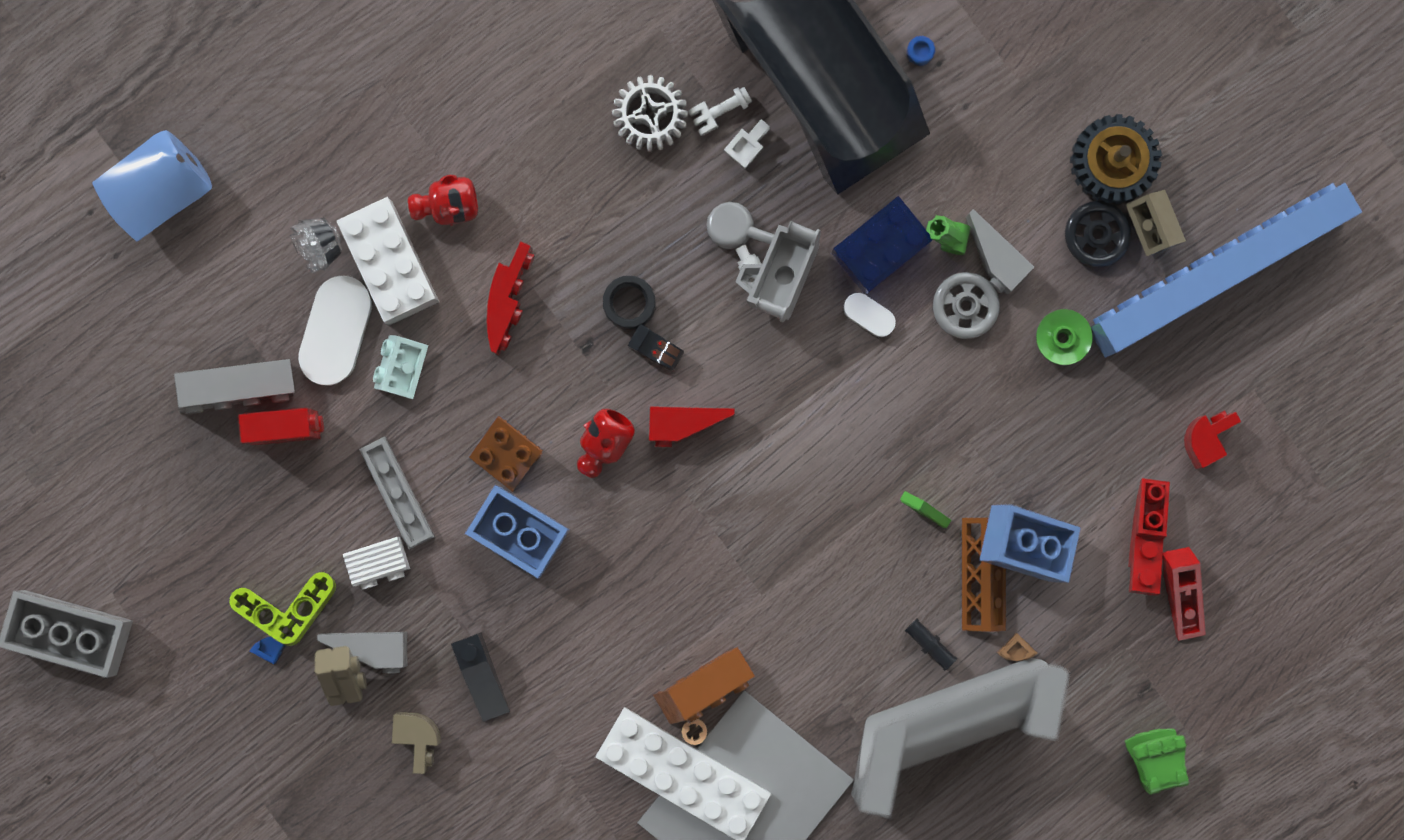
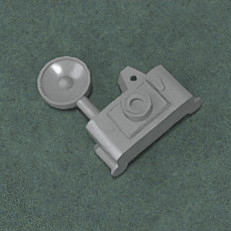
(785, 265)

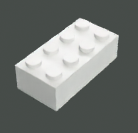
(387, 261)

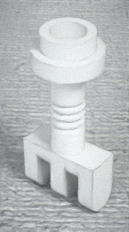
(708, 115)

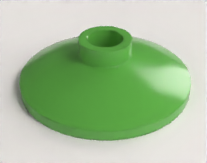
(1074, 327)

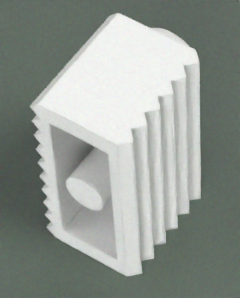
(376, 562)

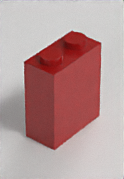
(280, 426)

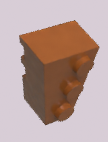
(705, 687)

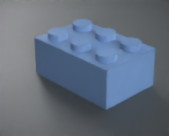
(517, 531)
(1030, 543)

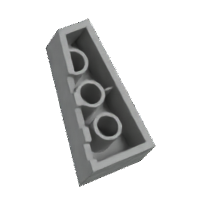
(234, 385)

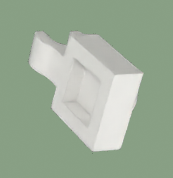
(746, 146)

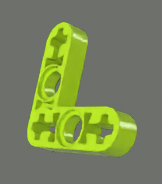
(282, 620)

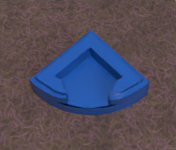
(268, 649)

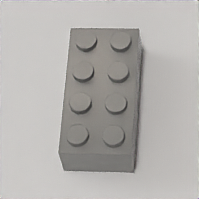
(65, 633)

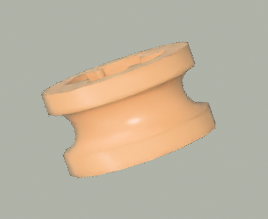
(702, 734)

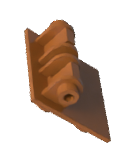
(505, 453)

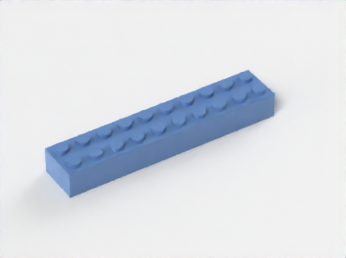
(1230, 266)

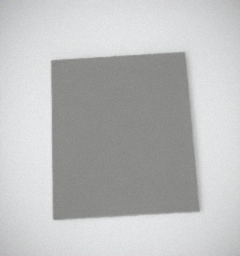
(773, 757)

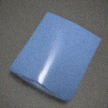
(151, 185)

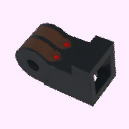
(655, 348)

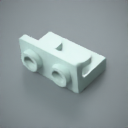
(400, 366)

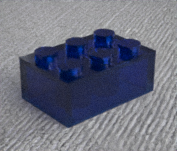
(882, 245)

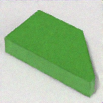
(925, 509)

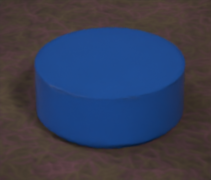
(920, 50)

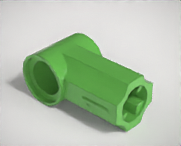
(950, 234)

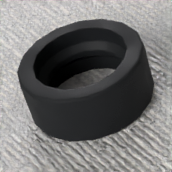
(628, 281)

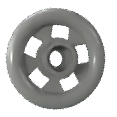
(967, 282)

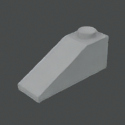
(1000, 259)
(375, 649)

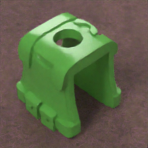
(1159, 759)

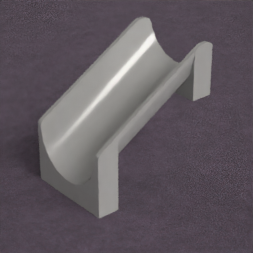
(1015, 696)

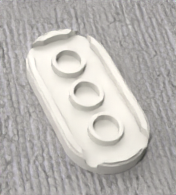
(335, 330)

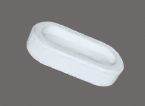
(869, 315)

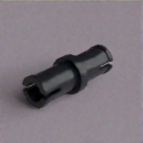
(930, 644)

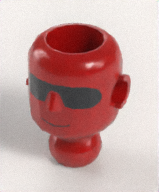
(449, 201)
(604, 441)

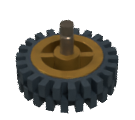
(1115, 159)

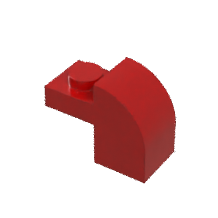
(1202, 439)

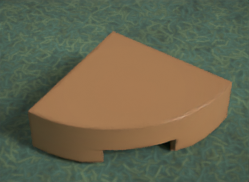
(1016, 649)

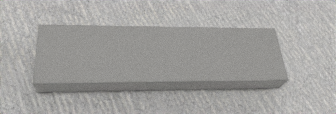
(397, 493)

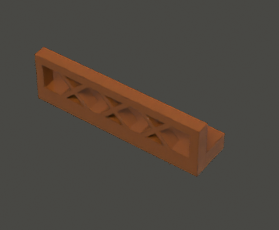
(992, 584)

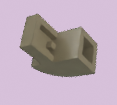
(420, 731)

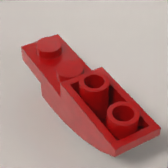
(501, 308)
(1147, 537)

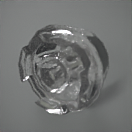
(316, 243)

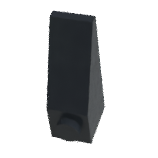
(480, 676)

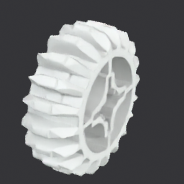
(637, 117)

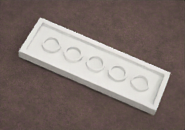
(683, 775)

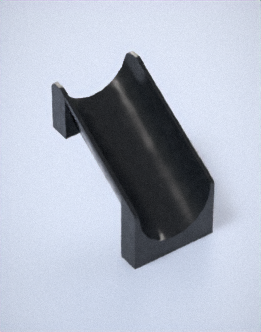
(834, 79)

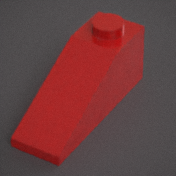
(679, 423)
(1184, 592)

